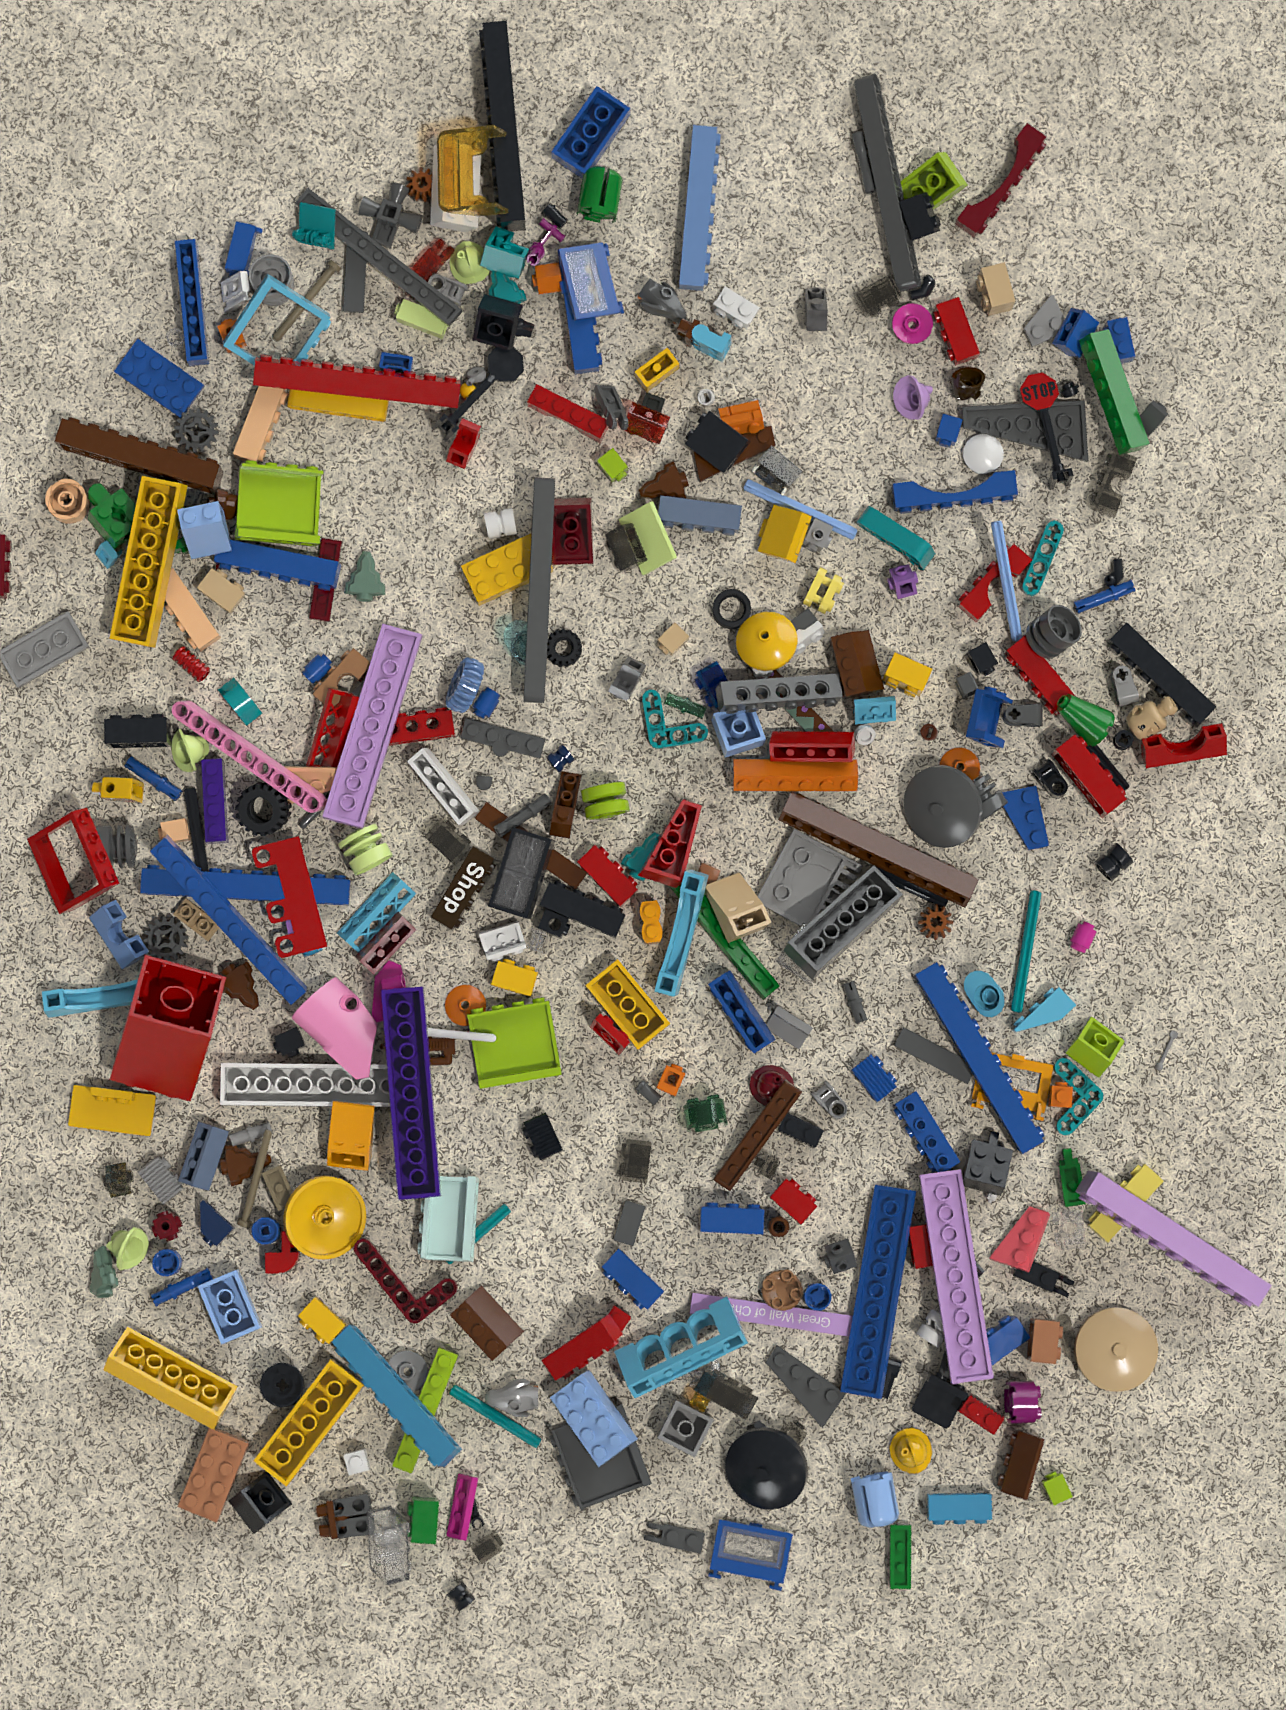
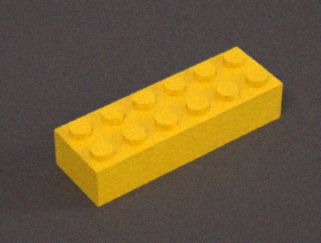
(170, 1378)
(309, 1422)

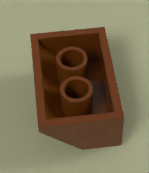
(856, 663)
(486, 1323)
(1020, 1464)

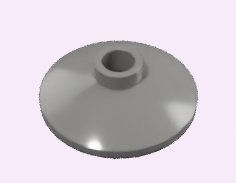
(416, 1363)

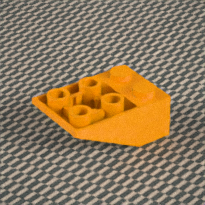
(350, 1135)

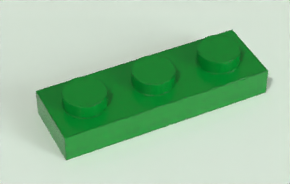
(900, 1556)

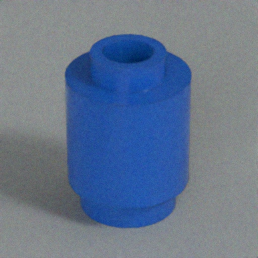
(317, 668)
(486, 703)

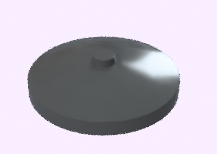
(943, 806)

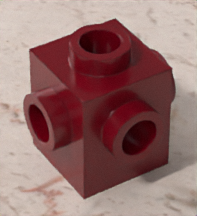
(174, 1222)

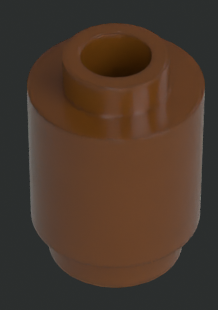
(785, 1226)

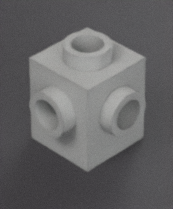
(822, 531)

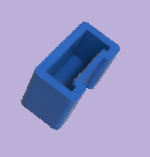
(396, 362)

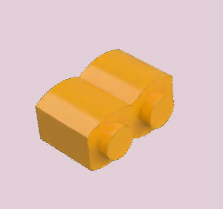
(650, 917)

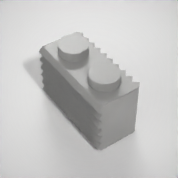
(161, 1179)

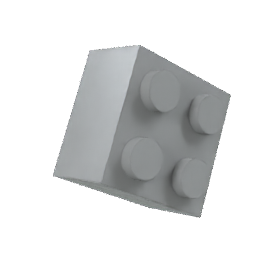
(685, 1428)

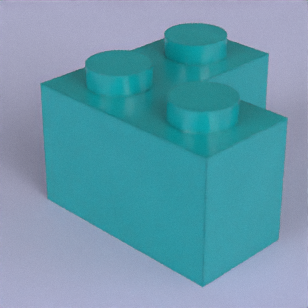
(503, 255)

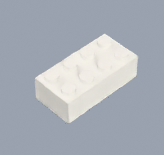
(447, 220)

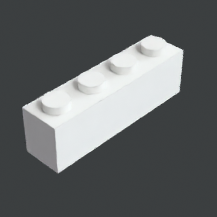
(443, 786)

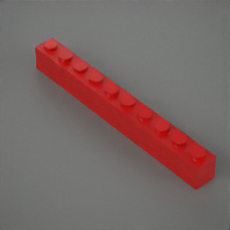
(356, 382)

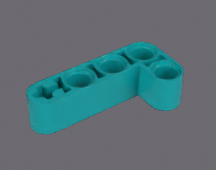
(896, 536)

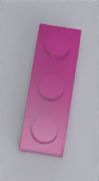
(462, 1507)

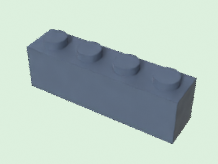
(700, 514)

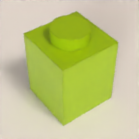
(613, 466)
(1056, 1488)

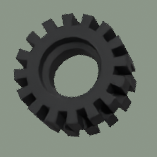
(572, 657)

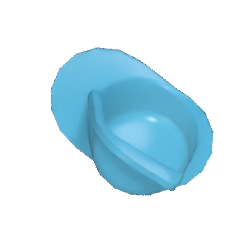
(984, 993)

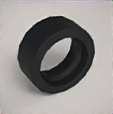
(727, 594)

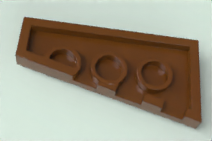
(759, 443)

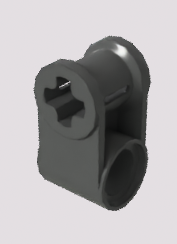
(1027, 715)

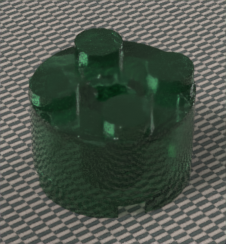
(705, 1114)

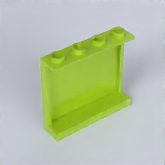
(278, 504)
(523, 1043)

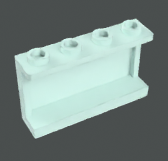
(450, 1221)

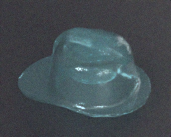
(515, 639)

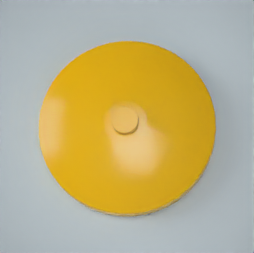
(324, 1217)

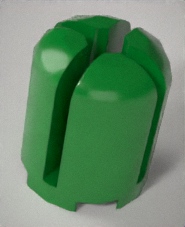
(600, 194)

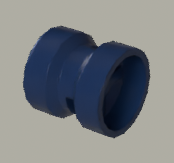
(560, 758)

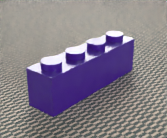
(214, 801)

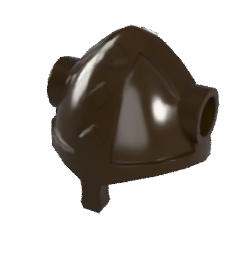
(967, 383)

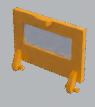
(1028, 1077)

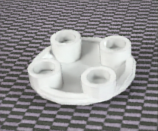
(983, 453)

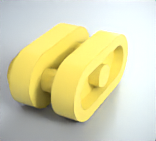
(834, 585)

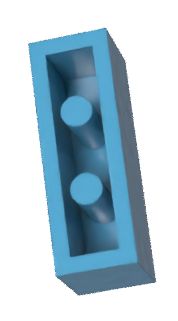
(959, 1507)

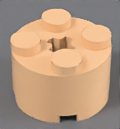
(59, 493)

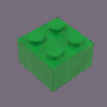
(423, 1519)

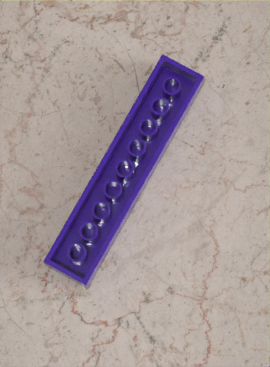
(411, 1093)

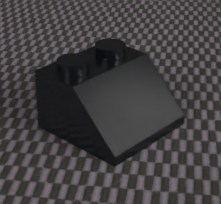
(260, 1502)

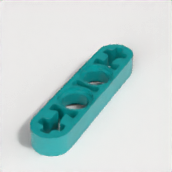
(1042, 558)

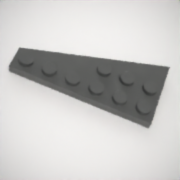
(1024, 425)

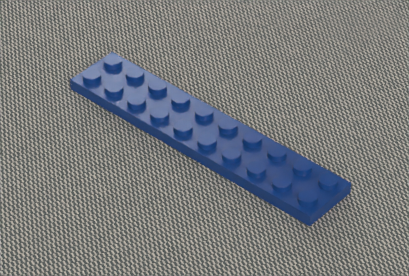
(878, 1291)

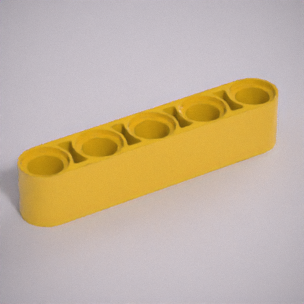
(338, 405)

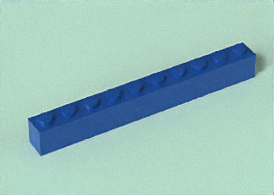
(246, 886)
(229, 919)
(979, 1058)

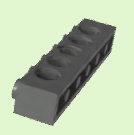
(827, 683)

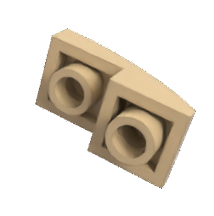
(196, 919)

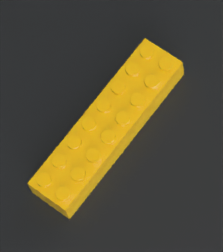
(148, 562)

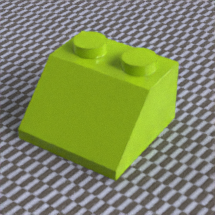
(1095, 1047)

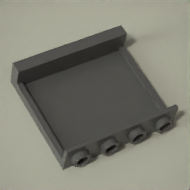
(595, 1483)

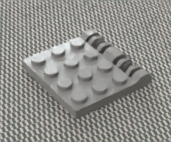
(805, 879)

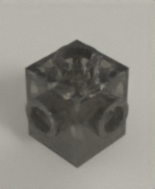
(118, 1179)

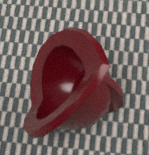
(766, 1082)

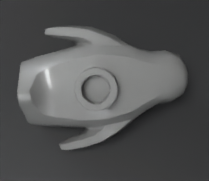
(514, 1398)

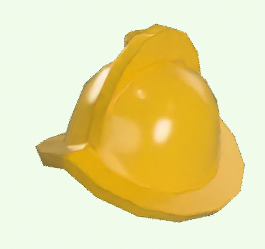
(911, 1450)

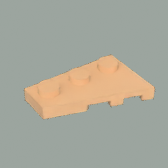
(318, 777)

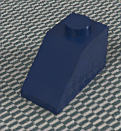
(213, 1225)

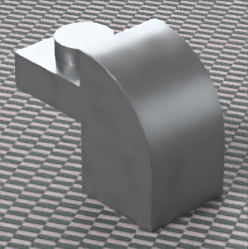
(627, 678)

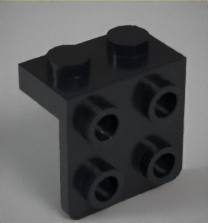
(939, 1400)

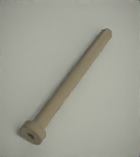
(310, 296)
(245, 1220)

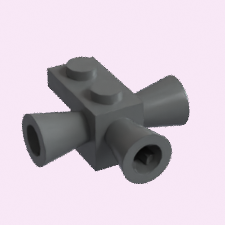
(390, 215)

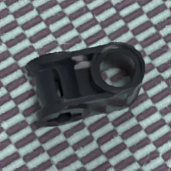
(1050, 778)

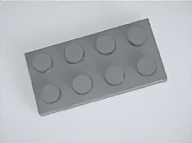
(43, 649)

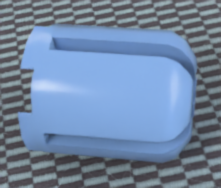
(875, 1499)

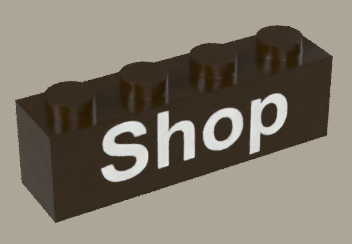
(463, 888)

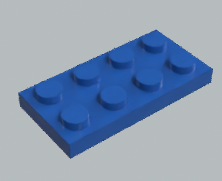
(159, 378)

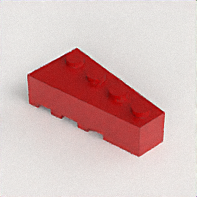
(672, 850)

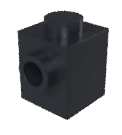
(289, 1042)

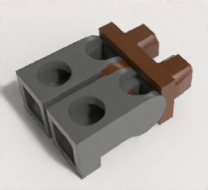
(340, 1516)

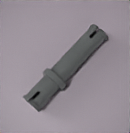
(530, 810)

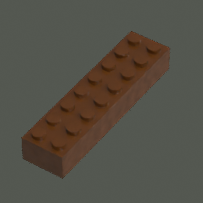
(138, 455)

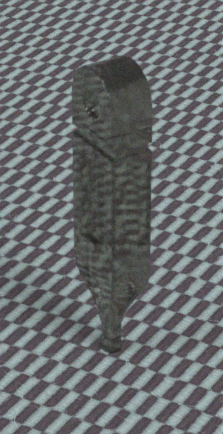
(1068, 1338)

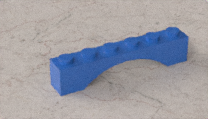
(913, 496)

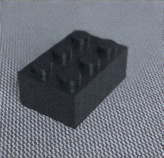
(137, 731)

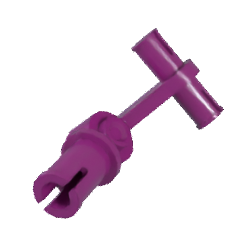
(536, 250)

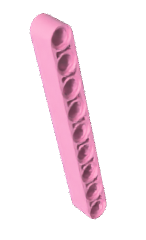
(258, 759)

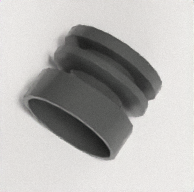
(1053, 631)
(990, 802)
(119, 845)

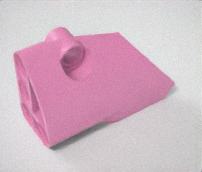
(341, 1031)

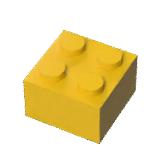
(906, 675)

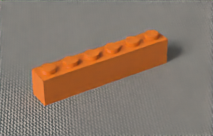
(794, 776)

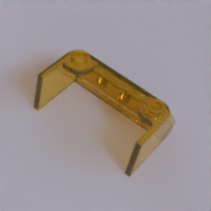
(455, 170)

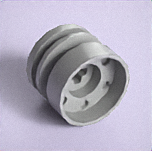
(277, 268)

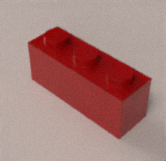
(956, 331)
(608, 875)

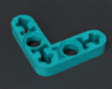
(661, 728)
(1083, 1092)

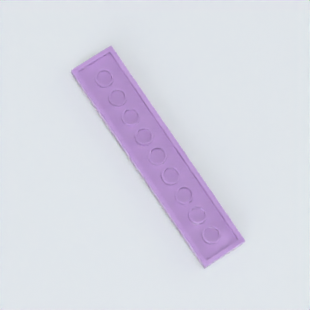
(372, 726)
(956, 1277)

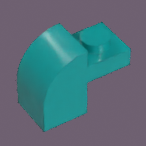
(240, 701)

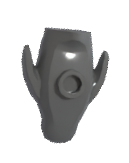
(662, 301)

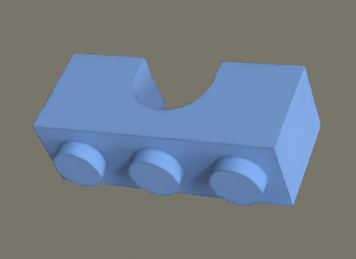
(108, 924)

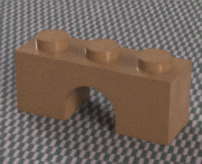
(352, 665)

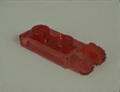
(431, 262)

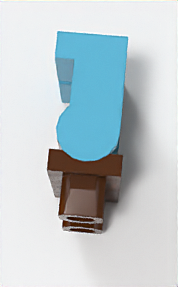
(704, 340)

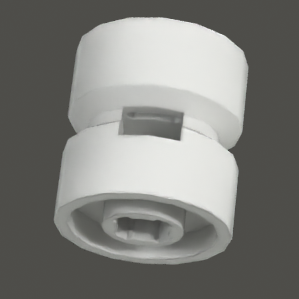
(500, 523)
(932, 1330)

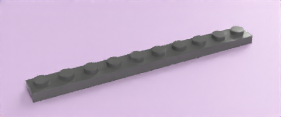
(388, 263)

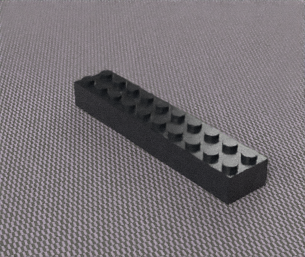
(500, 99)

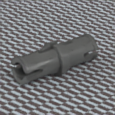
(855, 1002)

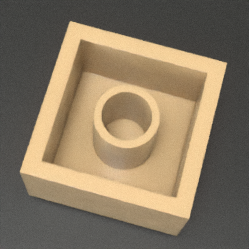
(995, 289)

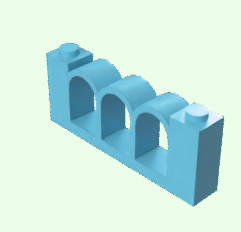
(632, 1357)

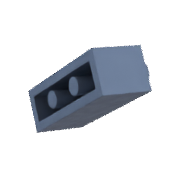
(203, 1156)

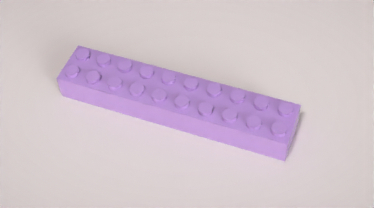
(1172, 1238)

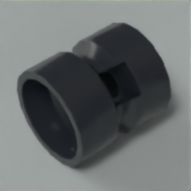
(1113, 862)

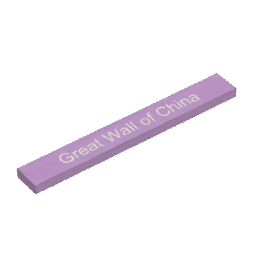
(794, 1318)

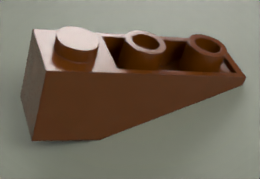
(565, 805)

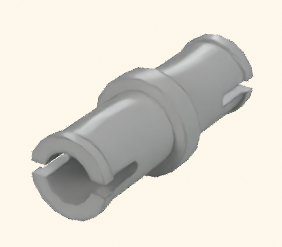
(249, 1134)

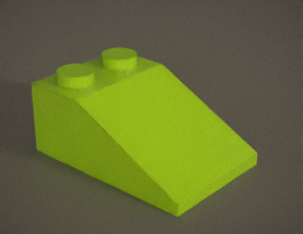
(937, 178)

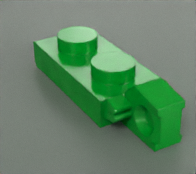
(1070, 1178)

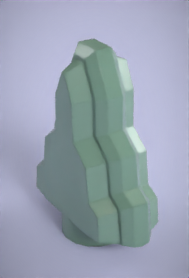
(365, 580)
(103, 1274)

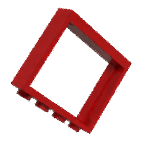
(51, 867)

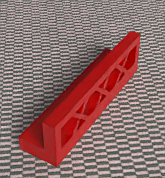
(339, 728)

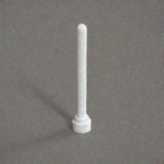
(461, 1035)

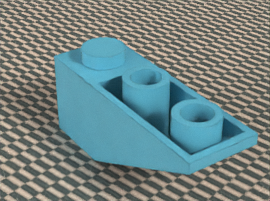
(1050, 1010)

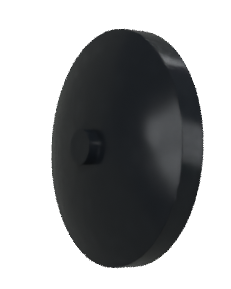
(766, 1468)

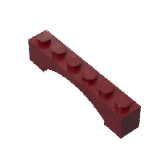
(974, 217)

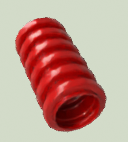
(190, 663)

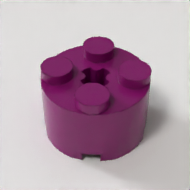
(1022, 1402)

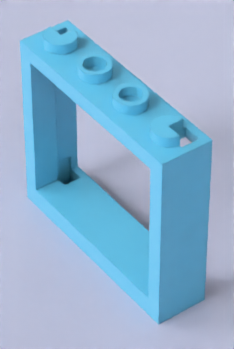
(254, 303)

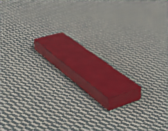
(323, 600)

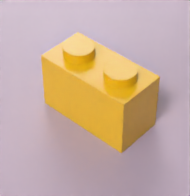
(656, 370)
(515, 978)
(321, 1320)

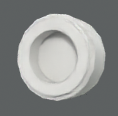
(864, 734)

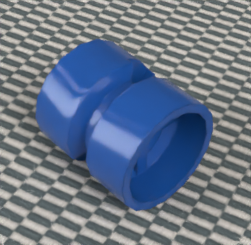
(266, 1230)
(167, 1262)
(817, 1296)

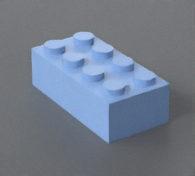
(593, 1418)

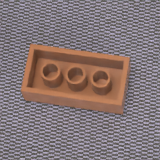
(214, 1474)

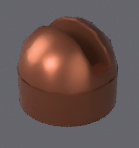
(925, 731)

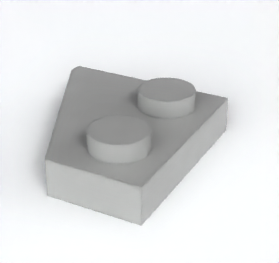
(1045, 323)

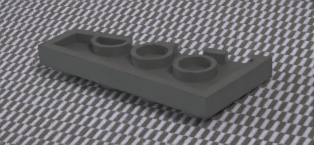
(810, 1388)

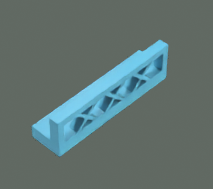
(373, 910)

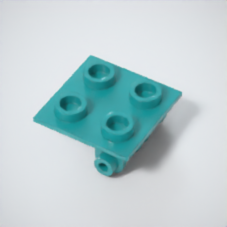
(316, 226)

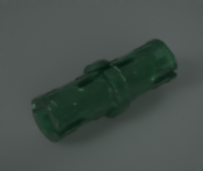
(685, 705)

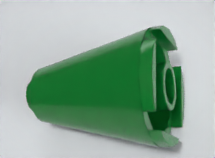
(1085, 718)

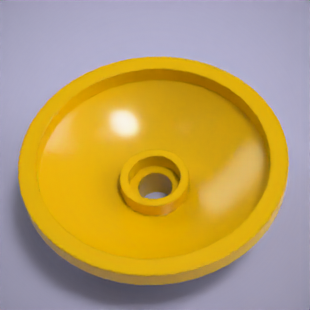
(770, 652)

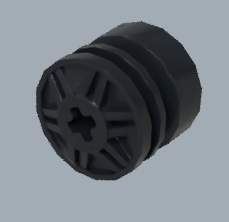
(272, 1393)

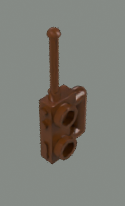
(439, 1044)

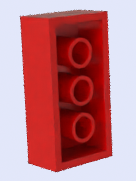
(1089, 776)

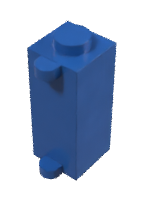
(241, 248)

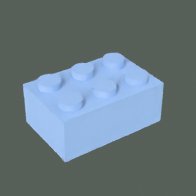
(230, 1306)

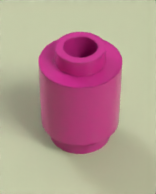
(1083, 937)

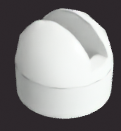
(702, 399)

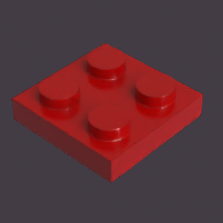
(609, 1034)

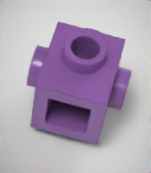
(903, 581)

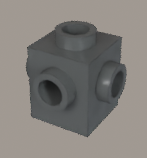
(840, 1256)

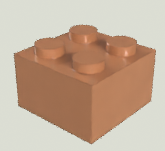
(1044, 1341)

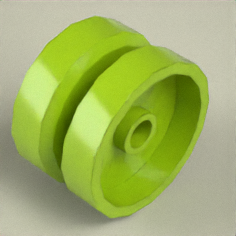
(605, 801)

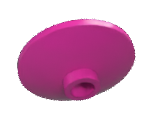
(916, 314)

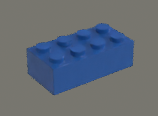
(591, 132)

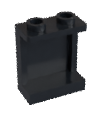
(716, 441)

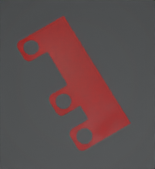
(299, 896)

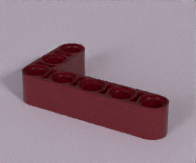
(400, 1286)

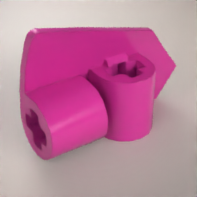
(389, 977)

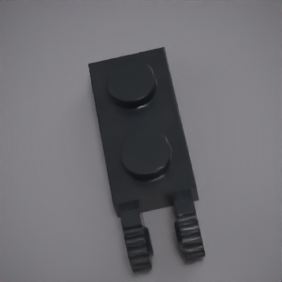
(1044, 1278)

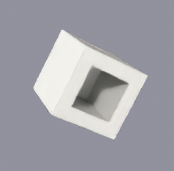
(357, 1461)

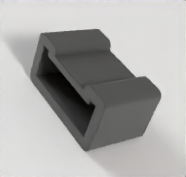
(966, 685)

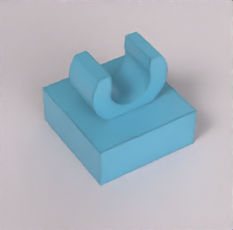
(107, 554)

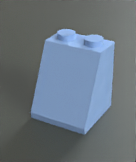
(205, 530)

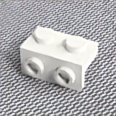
(502, 941)

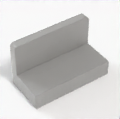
(788, 1027)

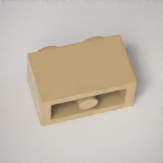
(221, 590)

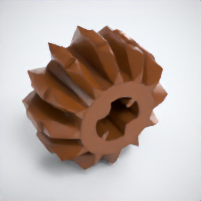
(413, 184)
(932, 915)

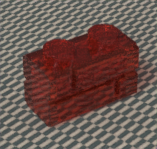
(646, 423)

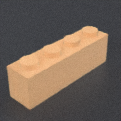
(259, 423)
(189, 614)

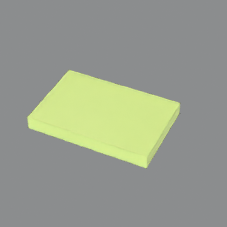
(652, 536)

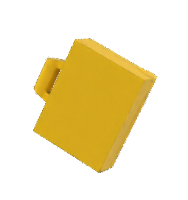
(783, 533)

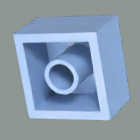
(738, 731)

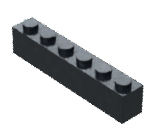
(1161, 674)

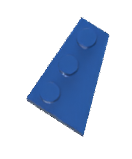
(1027, 817)

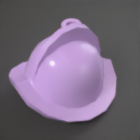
(911, 397)

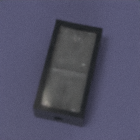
(521, 873)

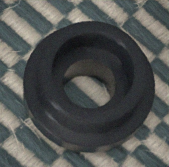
(1069, 389)

